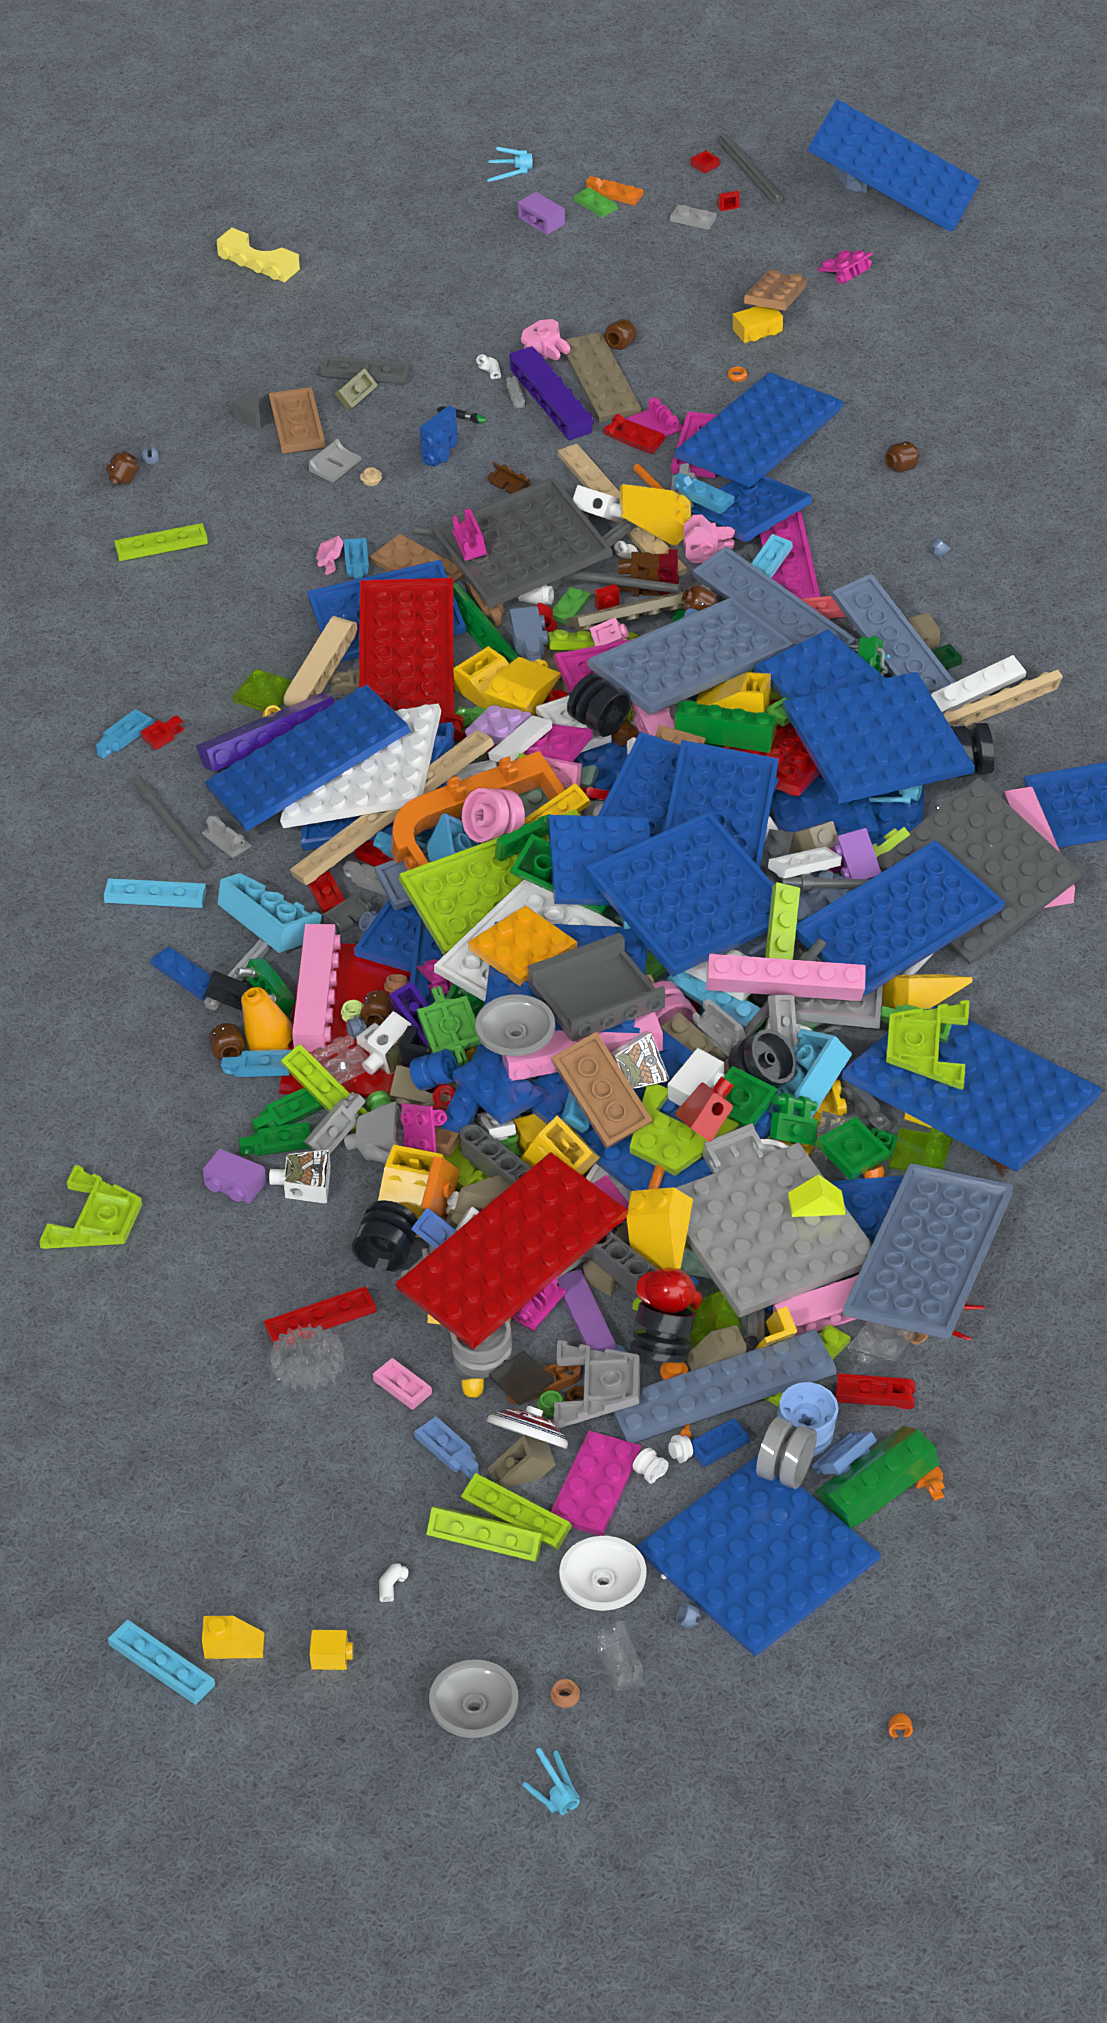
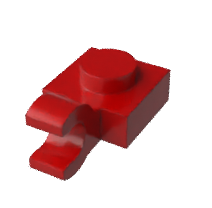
(162, 733)

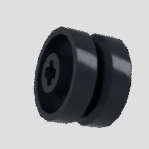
(978, 745)
(766, 1057)

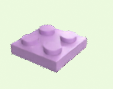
(498, 722)

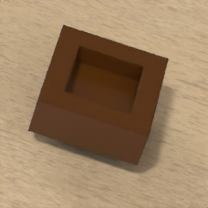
(624, 734)

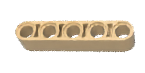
(321, 661)

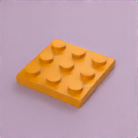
(519, 942)

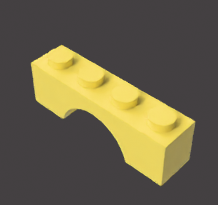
(277, 264)

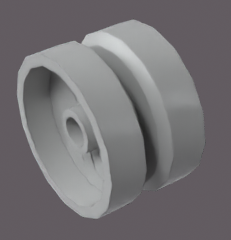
(486, 1355)
(786, 1452)

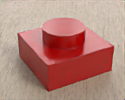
(705, 161)
(606, 597)

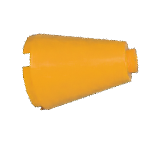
(264, 1022)

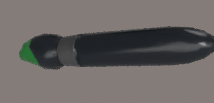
(474, 417)

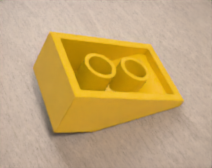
(656, 511)
(521, 686)
(921, 989)
(659, 1225)

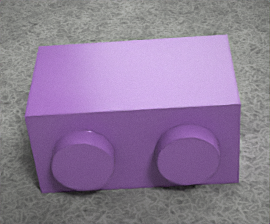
(541, 213)
(857, 855)
(234, 1176)

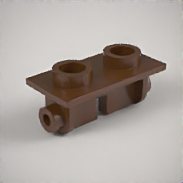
(504, 475)

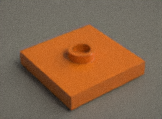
(440, 1186)

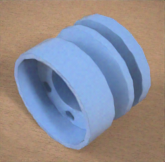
(812, 1407)

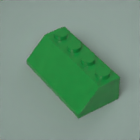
(727, 726)
(535, 867)
(879, 1476)

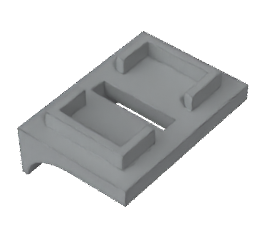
(337, 454)

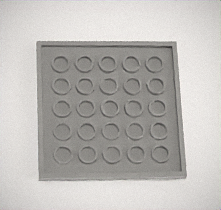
(753, 1243)

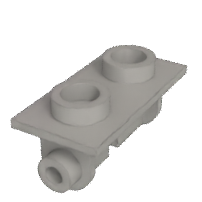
(225, 838)

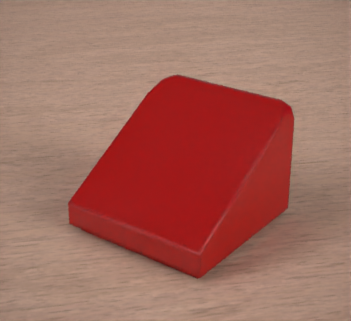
(728, 200)

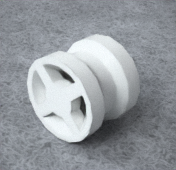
(650, 1465)

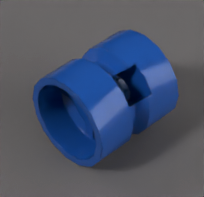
(433, 1069)

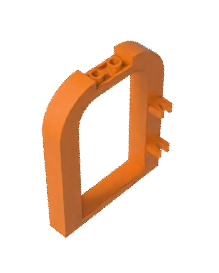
(425, 810)

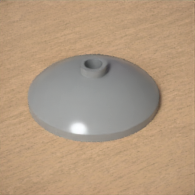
(515, 1025)
(473, 1685)

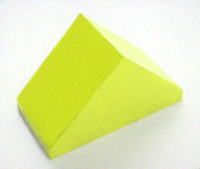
(816, 1198)

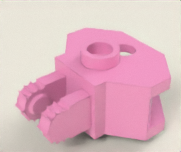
(545, 339)
(705, 539)

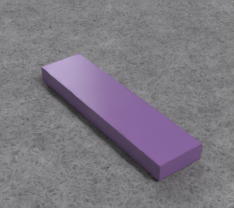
(585, 1312)

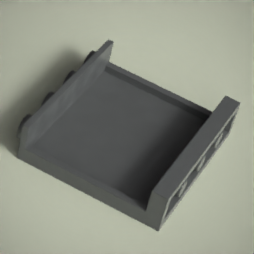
(594, 987)

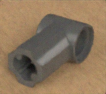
(753, 1328)

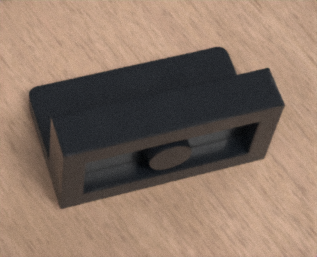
(226, 989)
(410, 1046)

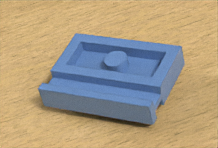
(843, 1453)

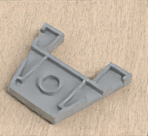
(609, 1382)

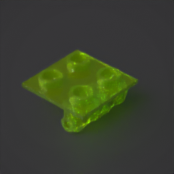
(920, 1149)
(712, 1315)

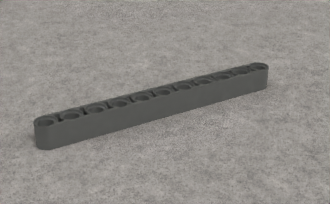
(495, 1159)

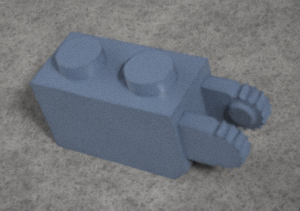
(528, 633)

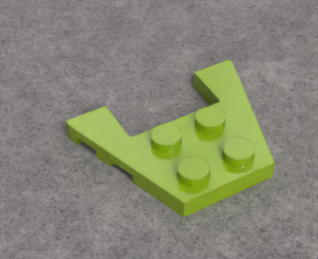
(915, 1042)
(667, 1140)
(104, 1219)

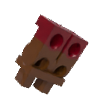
(650, 567)

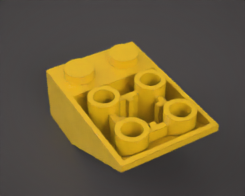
(476, 673)
(746, 691)
(564, 1143)
(407, 1177)

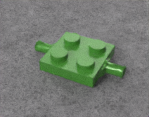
(449, 1025)

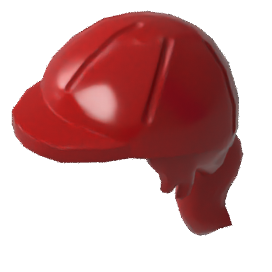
(668, 1290)

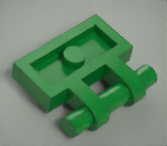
(794, 1128)

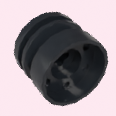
(598, 705)
(385, 1235)
(662, 1337)

